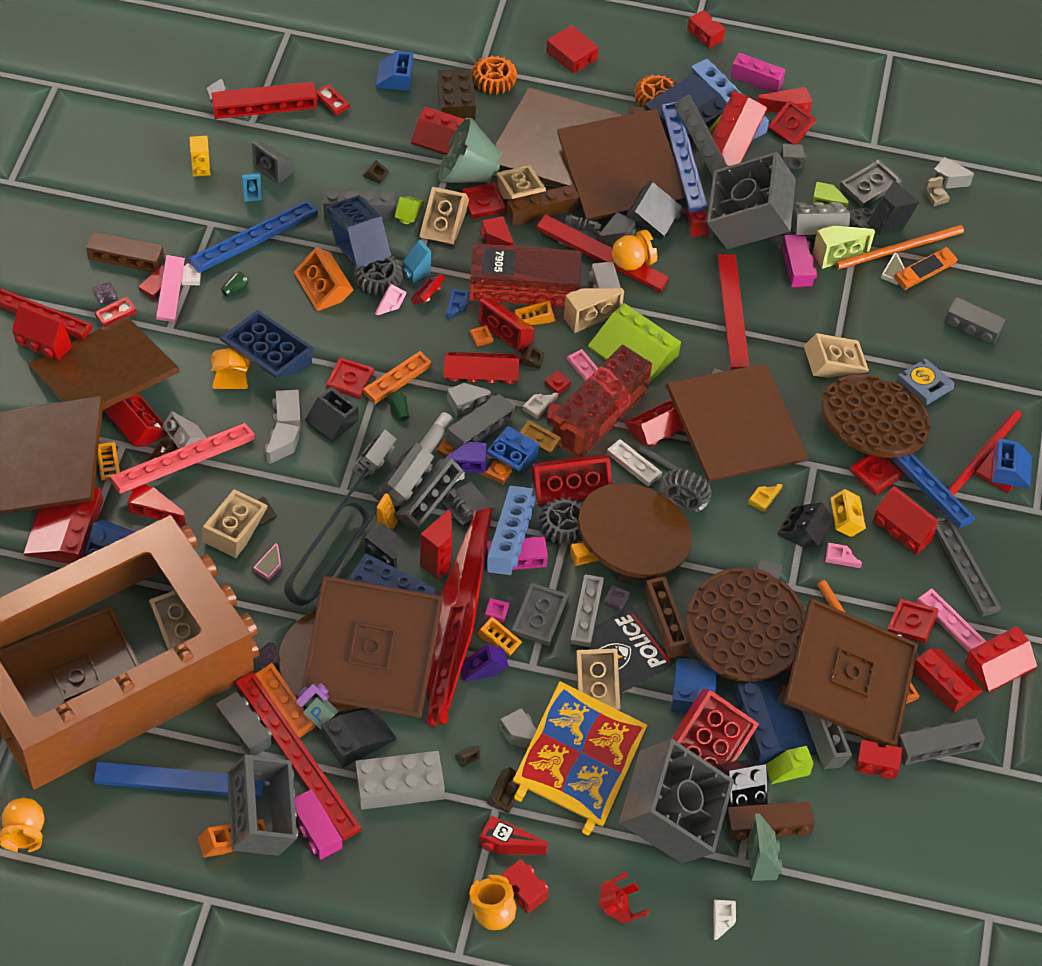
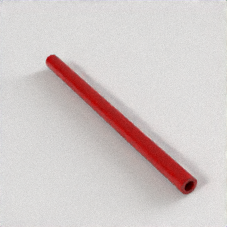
(984, 452)

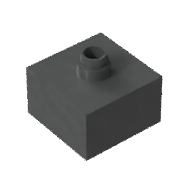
(751, 200)
(676, 801)

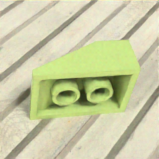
(840, 243)

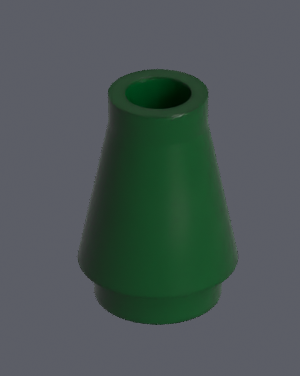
(235, 283)
(398, 402)

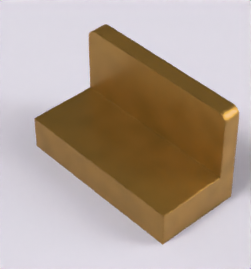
(547, 440)

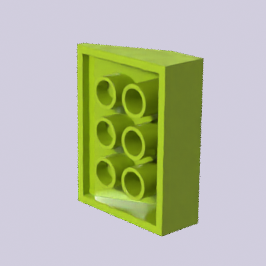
(638, 334)

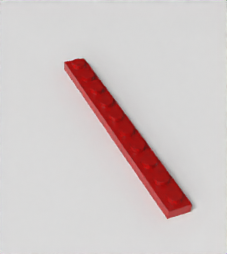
(296, 752)

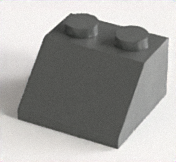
(271, 161)

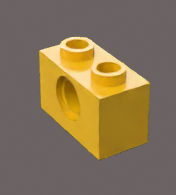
(200, 156)
(848, 513)

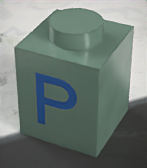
(320, 711)

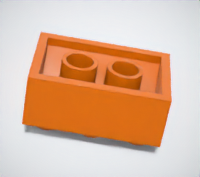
(323, 279)

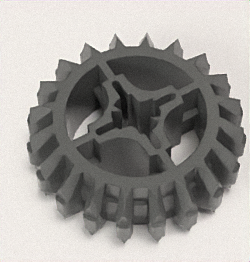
(377, 276)
(686, 489)
(561, 515)

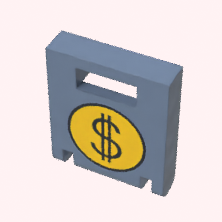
(922, 377)

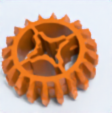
(494, 78)
(651, 87)

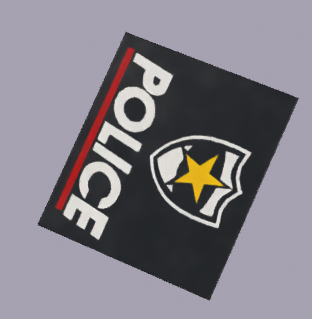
(638, 649)

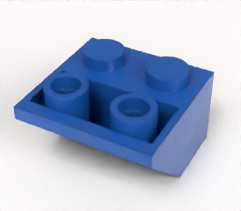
(395, 71)
(514, 449)
(1011, 464)
(104, 534)

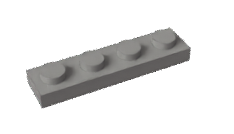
(587, 610)

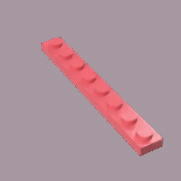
(182, 458)

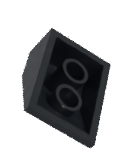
(356, 735)

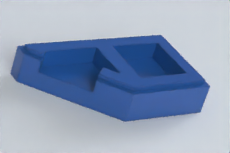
(457, 302)

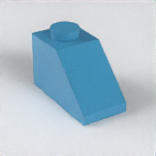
(251, 187)
(417, 263)

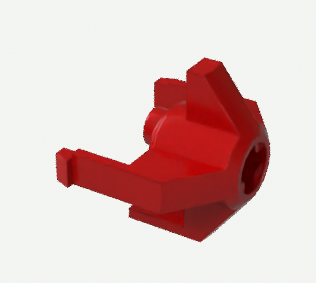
(615, 901)

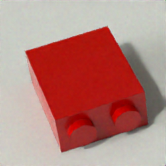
(572, 49)

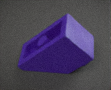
(471, 457)
(484, 663)

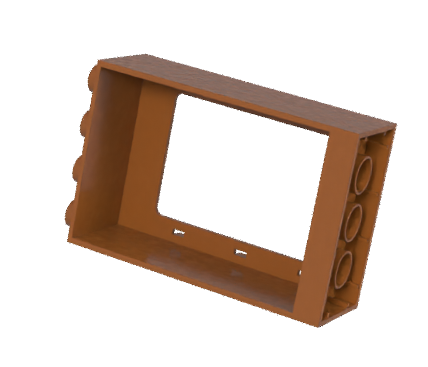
(149, 692)

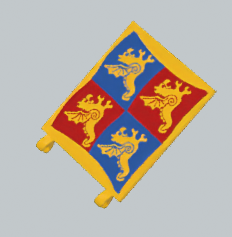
(579, 755)

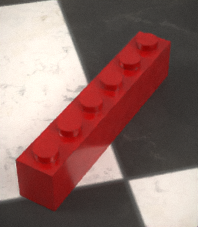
(264, 100)

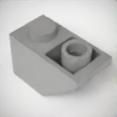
(953, 174)
(466, 398)
(182, 430)
(282, 442)
(518, 728)

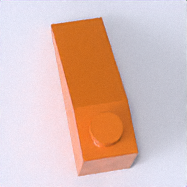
(218, 839)

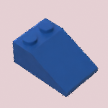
(689, 680)

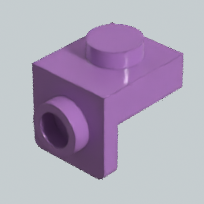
(307, 693)

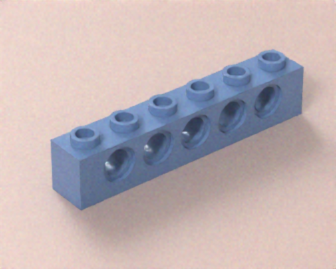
(712, 76)
(511, 530)

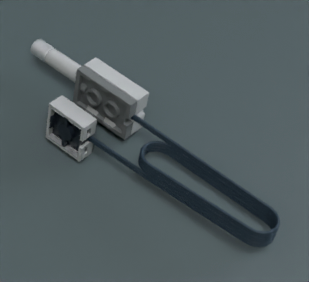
(397, 483)

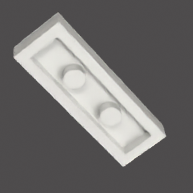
(634, 463)

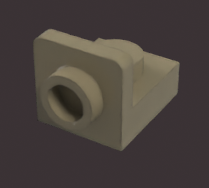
(936, 192)

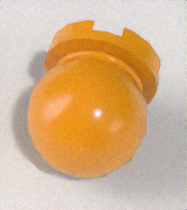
(633, 251)
(22, 825)
(493, 902)

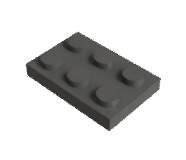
(869, 183)
(540, 614)

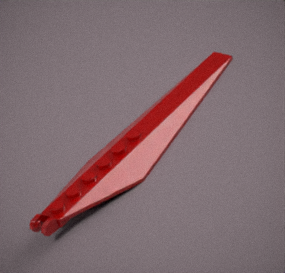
(457, 617)

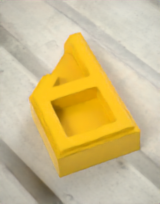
(764, 497)

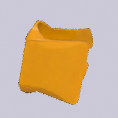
(229, 369)

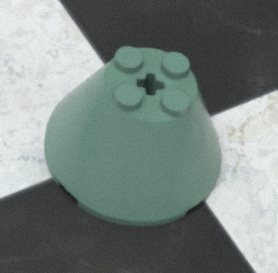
(470, 157)

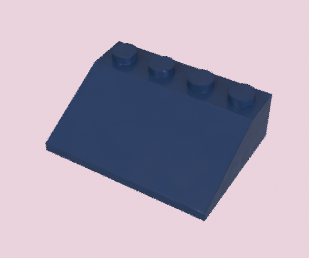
(707, 100)
(269, 345)
(778, 725)

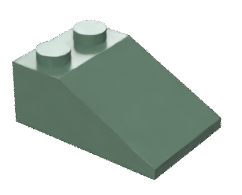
(763, 851)

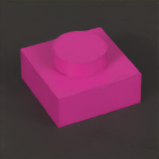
(497, 610)

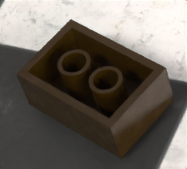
(456, 92)

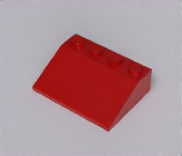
(64, 530)
(715, 729)

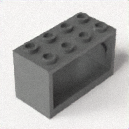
(243, 805)

